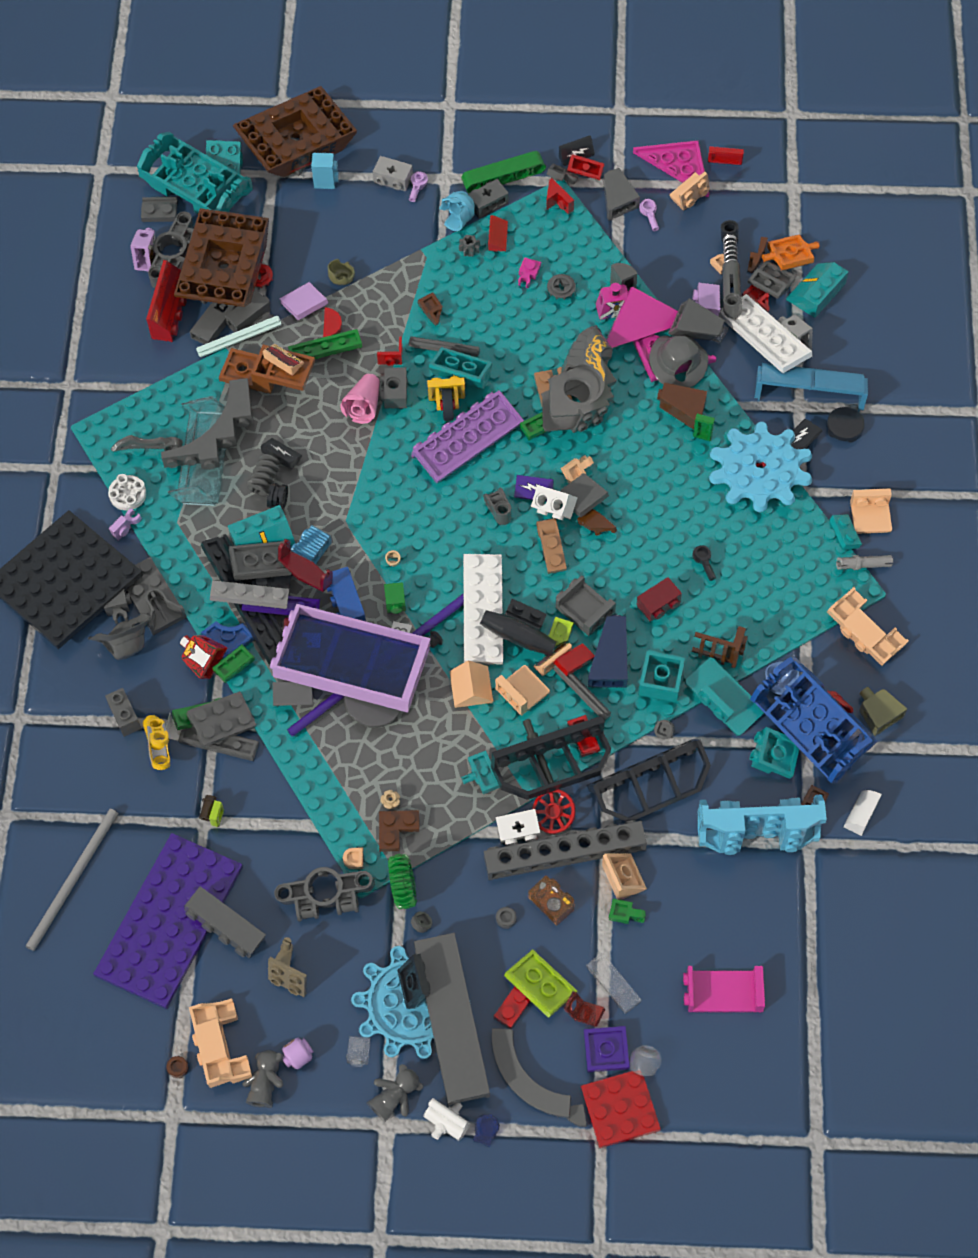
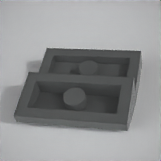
(772, 279)

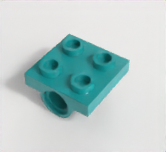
(226, 153)

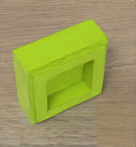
(216, 814)

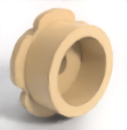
(393, 803)

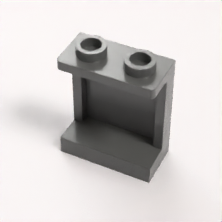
(584, 606)

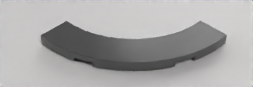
(520, 1082)

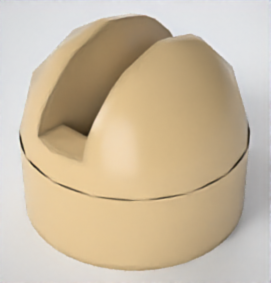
(392, 555)

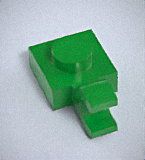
(622, 912)

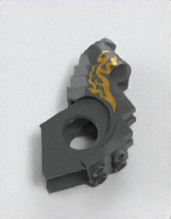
(585, 377)

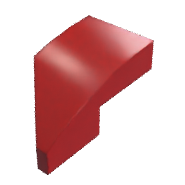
(758, 296)

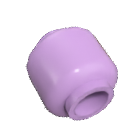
(297, 1053)

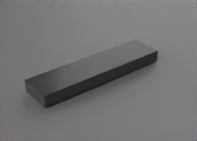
(232, 746)

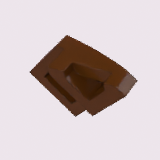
(756, 258)
(431, 307)
(596, 522)

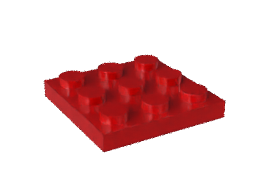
(620, 1108)

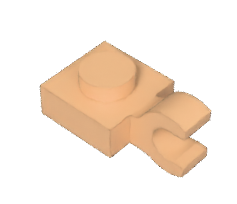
(576, 468)

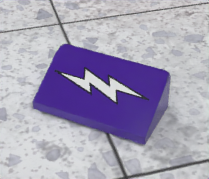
(527, 485)

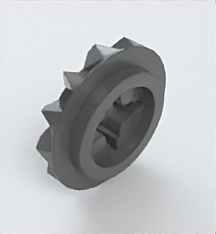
(566, 281)

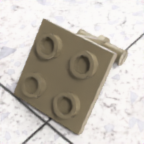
(282, 974)

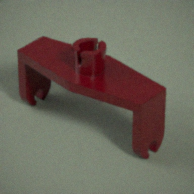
(303, 568)

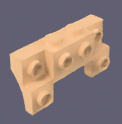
(863, 630)
(212, 1044)

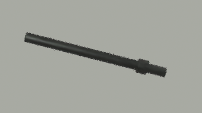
(544, 767)

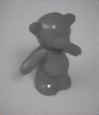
(264, 1079)
(395, 1093)

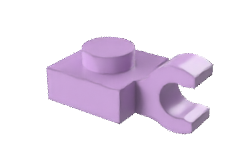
(122, 525)

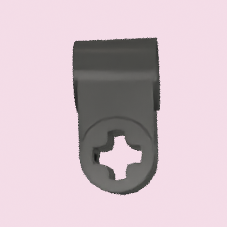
(498, 503)

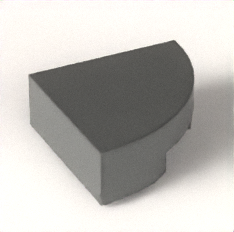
(577, 1115)

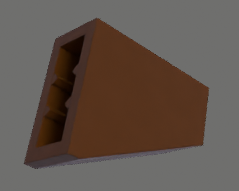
(682, 402)

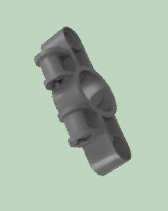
(179, 235)
(345, 899)

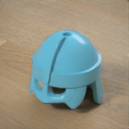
(461, 209)

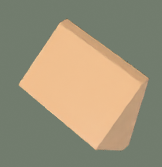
(471, 684)
(623, 874)

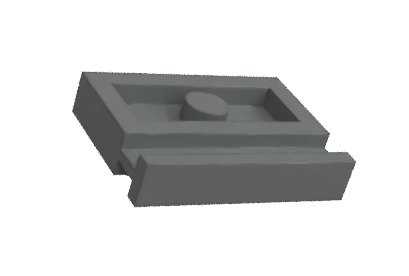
(159, 209)

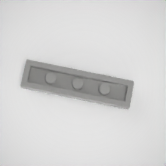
(249, 594)

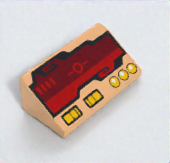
(282, 359)
(547, 663)

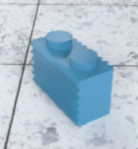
(312, 544)

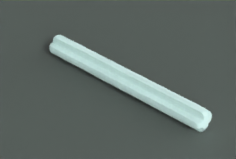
(239, 336)

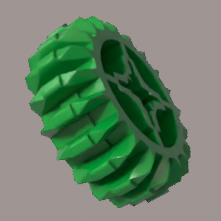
(402, 881)

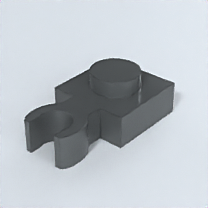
(559, 173)

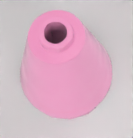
(362, 400)

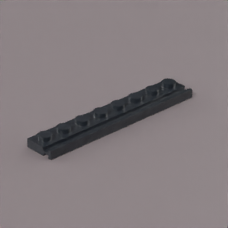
(261, 625)

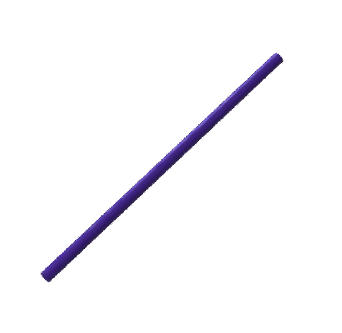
(335, 698)

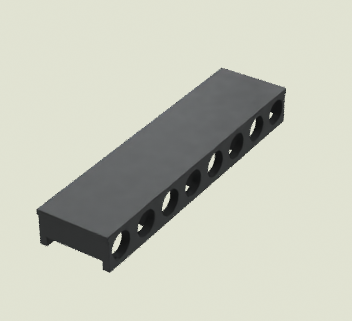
(452, 1020)

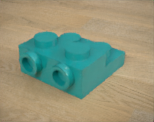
(774, 753)

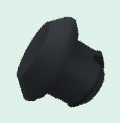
(435, 639)

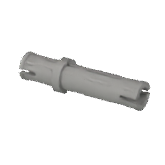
(857, 562)

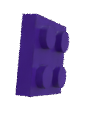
(606, 1049)

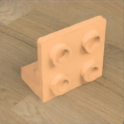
(691, 190)
(871, 510)
(522, 689)

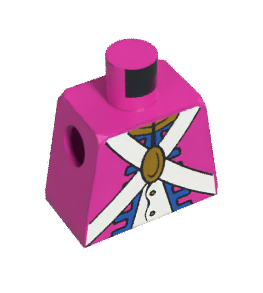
(611, 300)

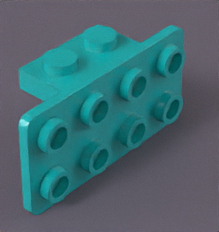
(724, 696)

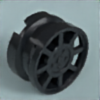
(277, 495)

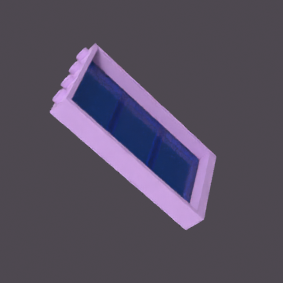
(350, 657)

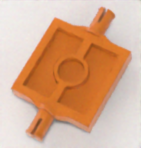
(790, 252)

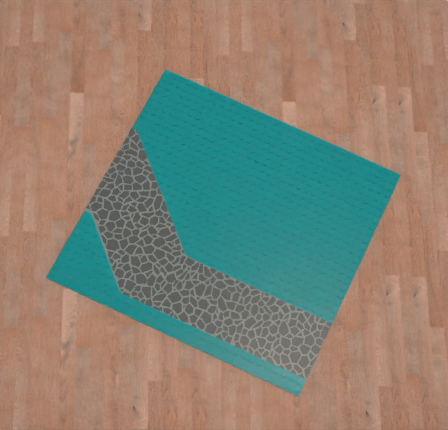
(373, 498)

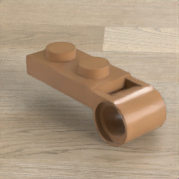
(551, 545)

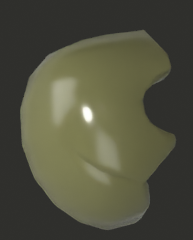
(340, 273)

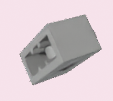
(392, 173)

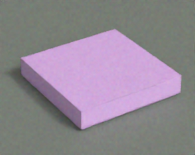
(303, 301)

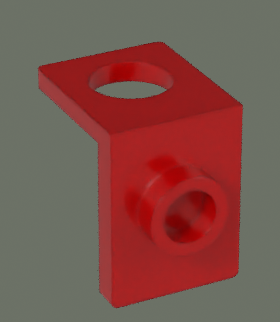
(391, 358)

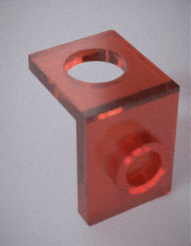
(584, 1011)

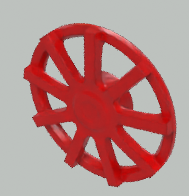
(554, 811)

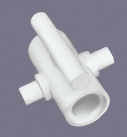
(446, 1120)

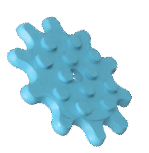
(756, 483)
(389, 1012)

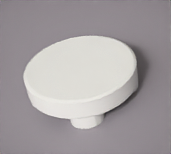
(127, 492)

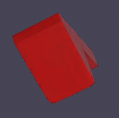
(559, 196)

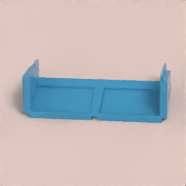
(813, 380)

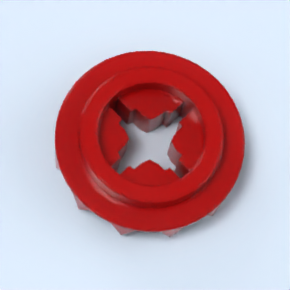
(266, 276)

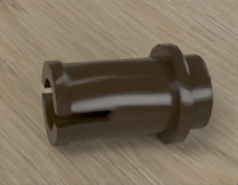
(207, 806)

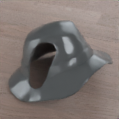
(671, 352)
(125, 638)

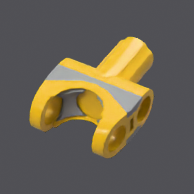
(157, 742)

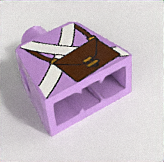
(141, 243)

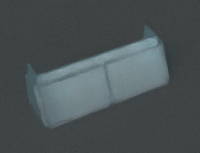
(196, 484)

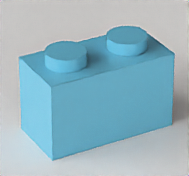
(324, 170)

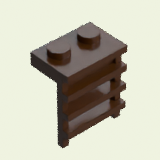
(730, 650)

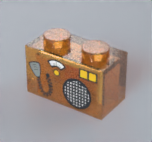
(551, 899)

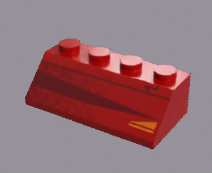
(165, 307)

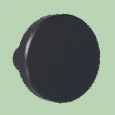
(845, 424)

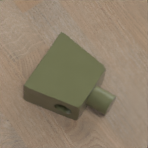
(880, 710)

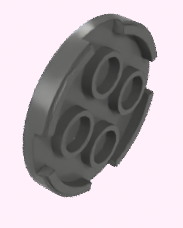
(368, 713)

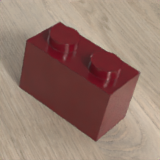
(659, 599)

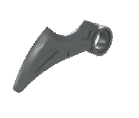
(134, 442)

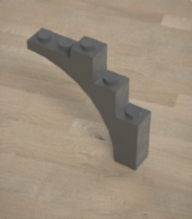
(221, 435)

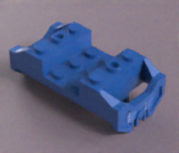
(813, 719)

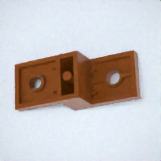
(262, 373)

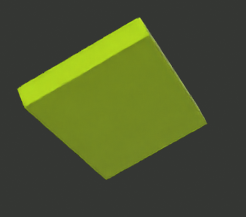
(540, 983)

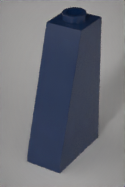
(610, 659)

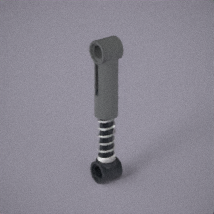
(731, 270)

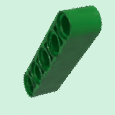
(505, 171)

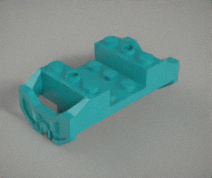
(192, 175)

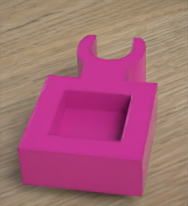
(528, 270)

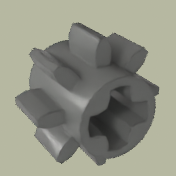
(469, 245)

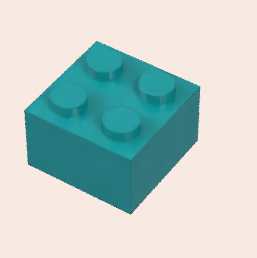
(661, 676)

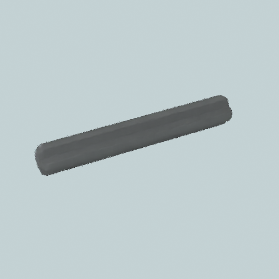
(435, 345)
(585, 694)

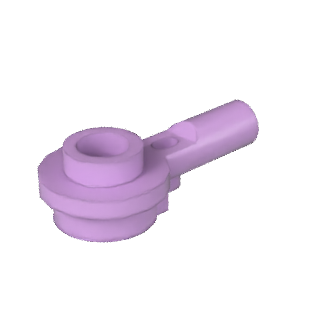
(419, 181)
(648, 209)

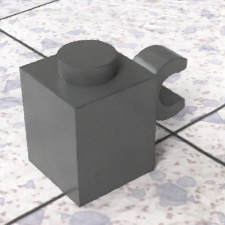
(119, 606)

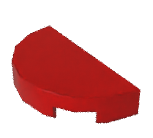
(332, 322)

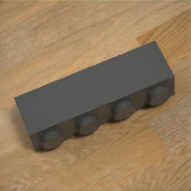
(224, 922)

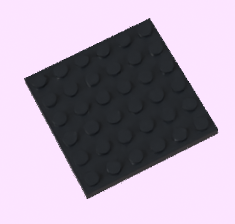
(65, 579)

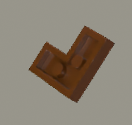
(393, 823)

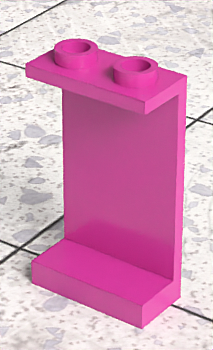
(724, 990)

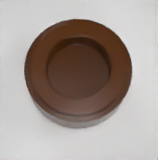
(177, 1067)

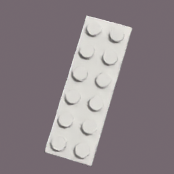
(767, 335)
(482, 592)

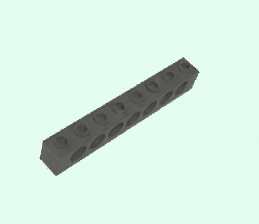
(557, 858)

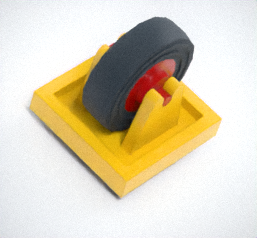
(446, 394)

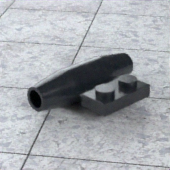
(520, 626)

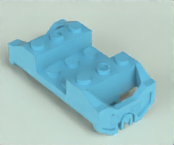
(792, 822)

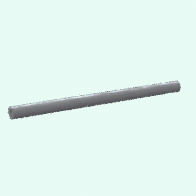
(71, 880)

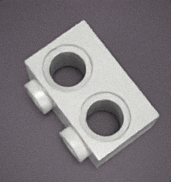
(554, 500)

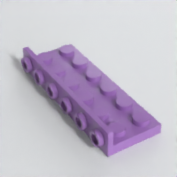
(467, 436)

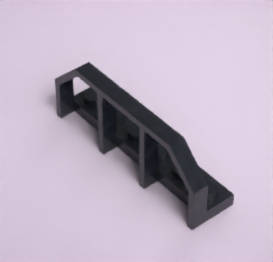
(544, 743)
(652, 763)

